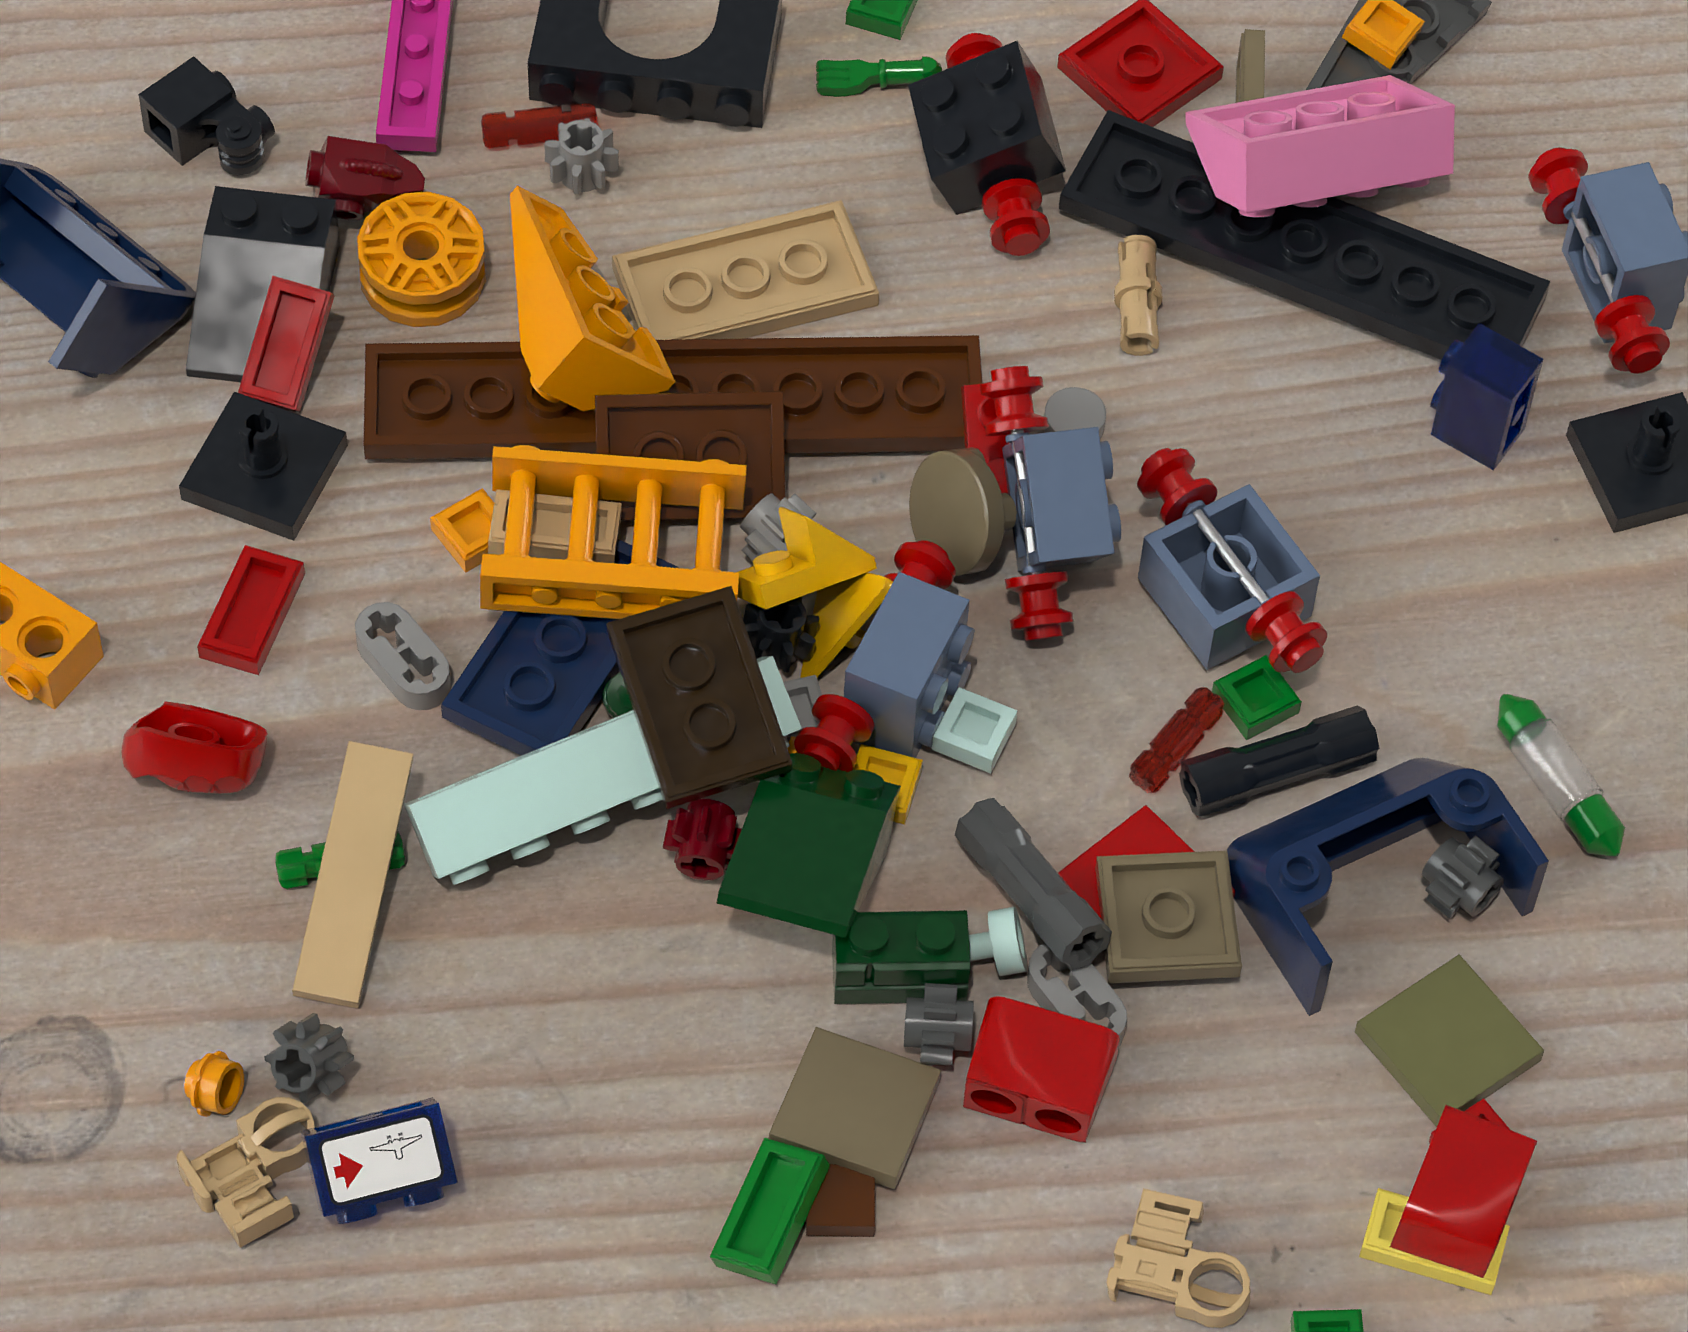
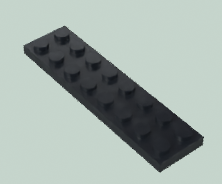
(1319, 256)

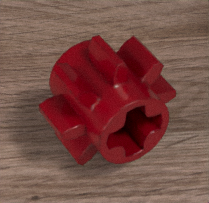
(702, 838)

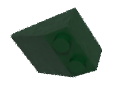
(811, 846)

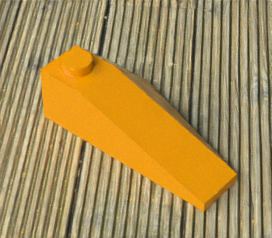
(571, 316)

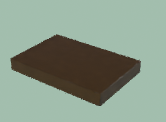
(699, 697)

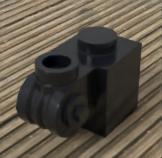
(200, 108)

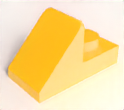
(812, 562)

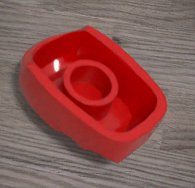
(195, 749)

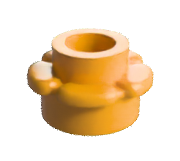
(214, 1084)

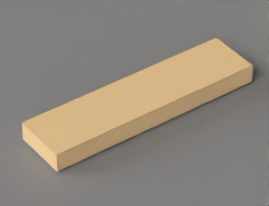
(353, 875)

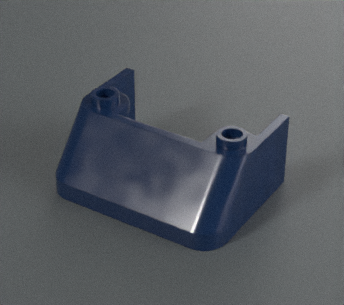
(83, 273)
(1291, 860)

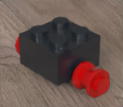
(990, 138)

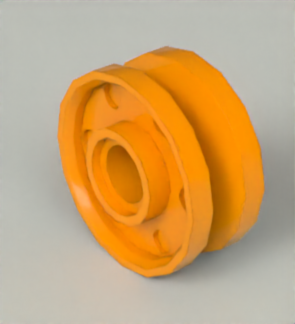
(418, 228)

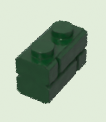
(897, 953)

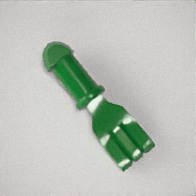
(855, 76)

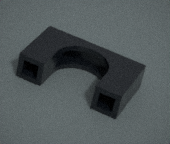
(716, 82)

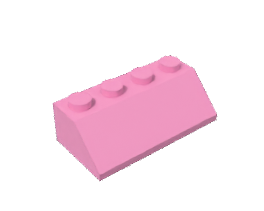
(1323, 144)

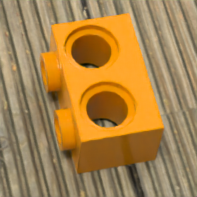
(40, 625)

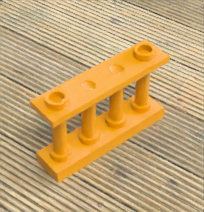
(598, 588)

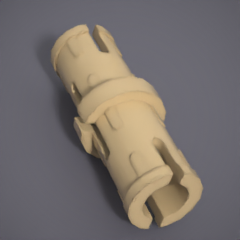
(1138, 295)

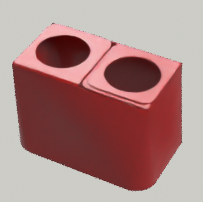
(1040, 1068)
(1464, 1192)

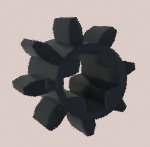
(781, 632)

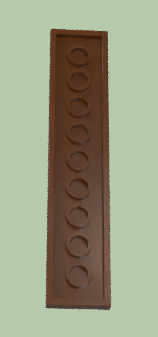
(834, 389)

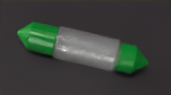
(1560, 775)

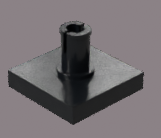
(1636, 460)
(263, 466)

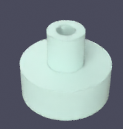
(1002, 941)

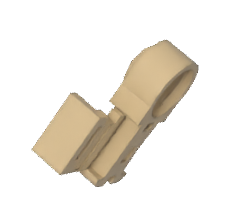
(238, 1182)
(1160, 1255)

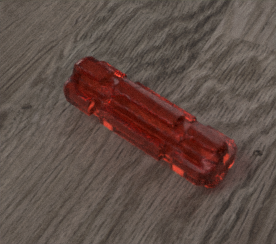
(531, 125)
(1176, 740)

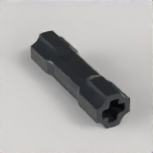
(1322, 747)

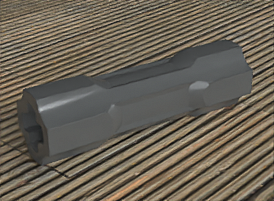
(1056, 911)

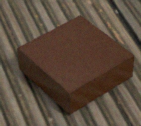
(843, 1205)

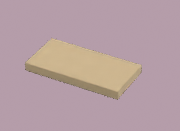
(749, 277)

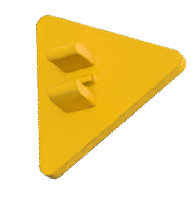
(841, 614)

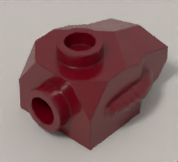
(360, 175)

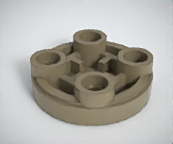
(960, 508)

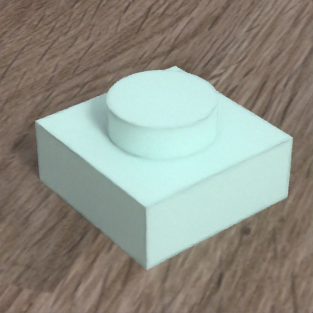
(974, 730)

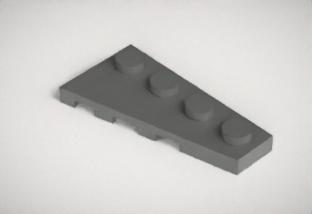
(1443, 26)

